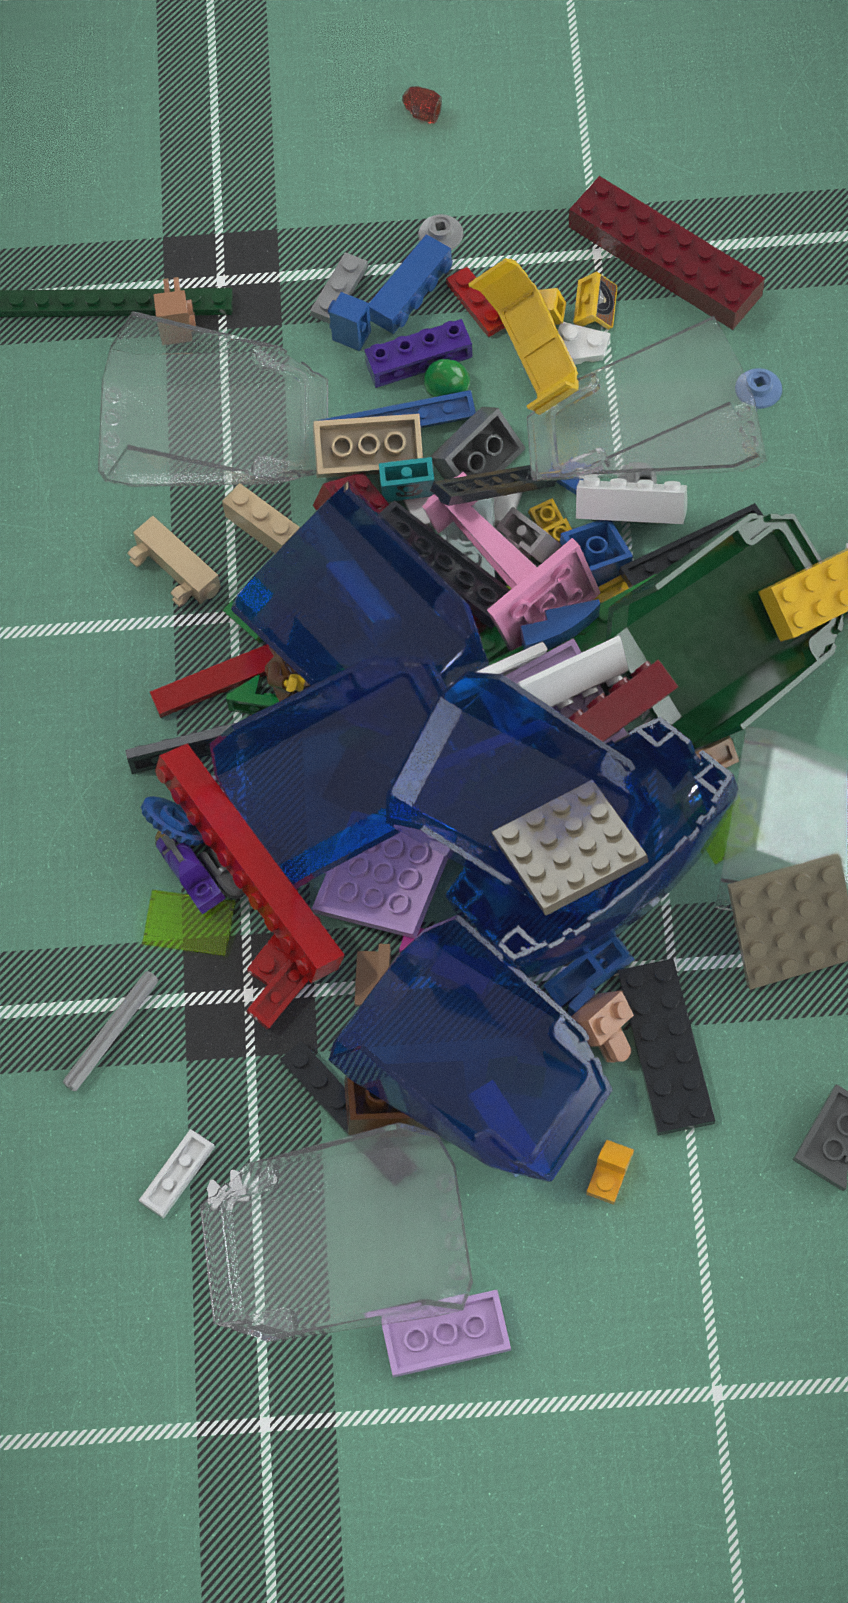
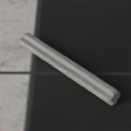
(110, 1031)

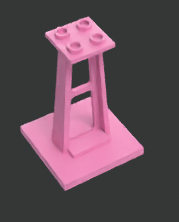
(556, 583)

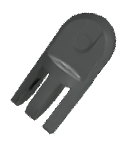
(220, 875)

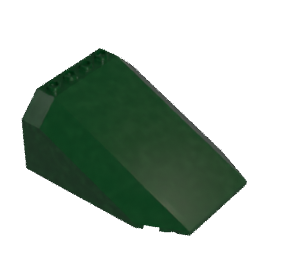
(715, 631)

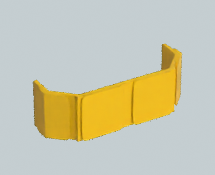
(531, 332)

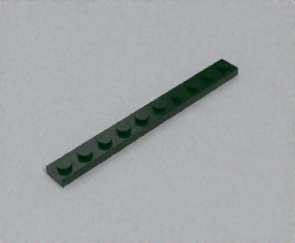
(106, 302)

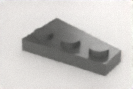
(826, 1143)

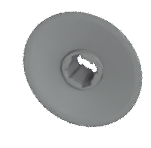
(450, 236)

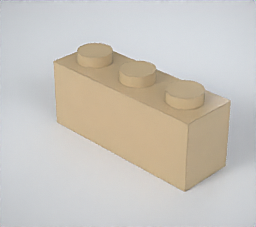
(258, 518)

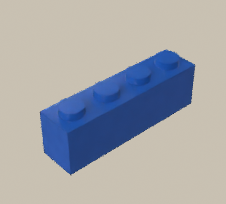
(410, 284)

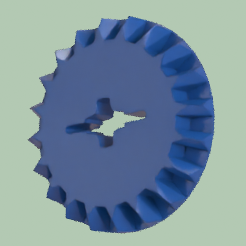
(170, 820)

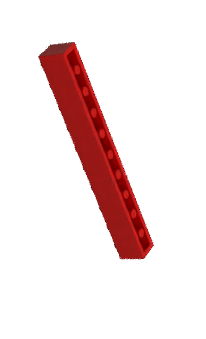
(249, 863)

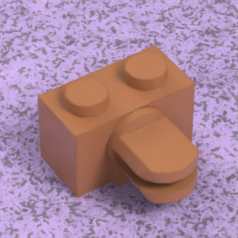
(174, 304)
(603, 1021)

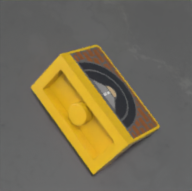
(595, 301)

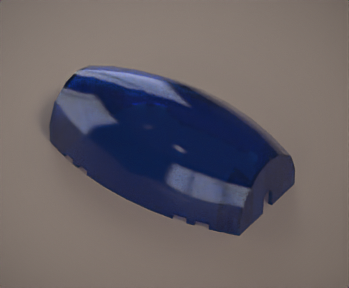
(692, 805)

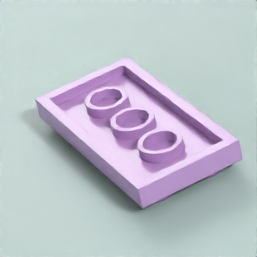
(448, 1338)

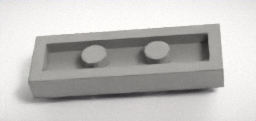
(343, 279)

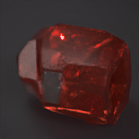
(423, 103)

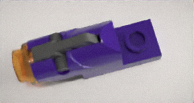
(189, 872)

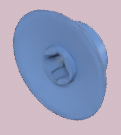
(770, 390)

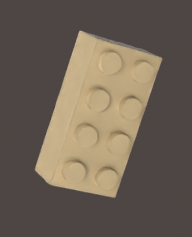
(360, 444)

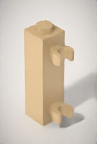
(177, 560)

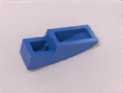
(560, 624)
(589, 970)

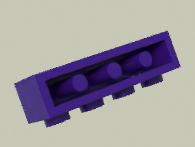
(416, 352)

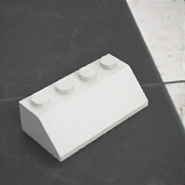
(631, 501)
(579, 674)

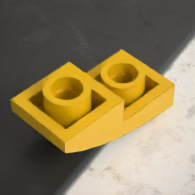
(549, 519)

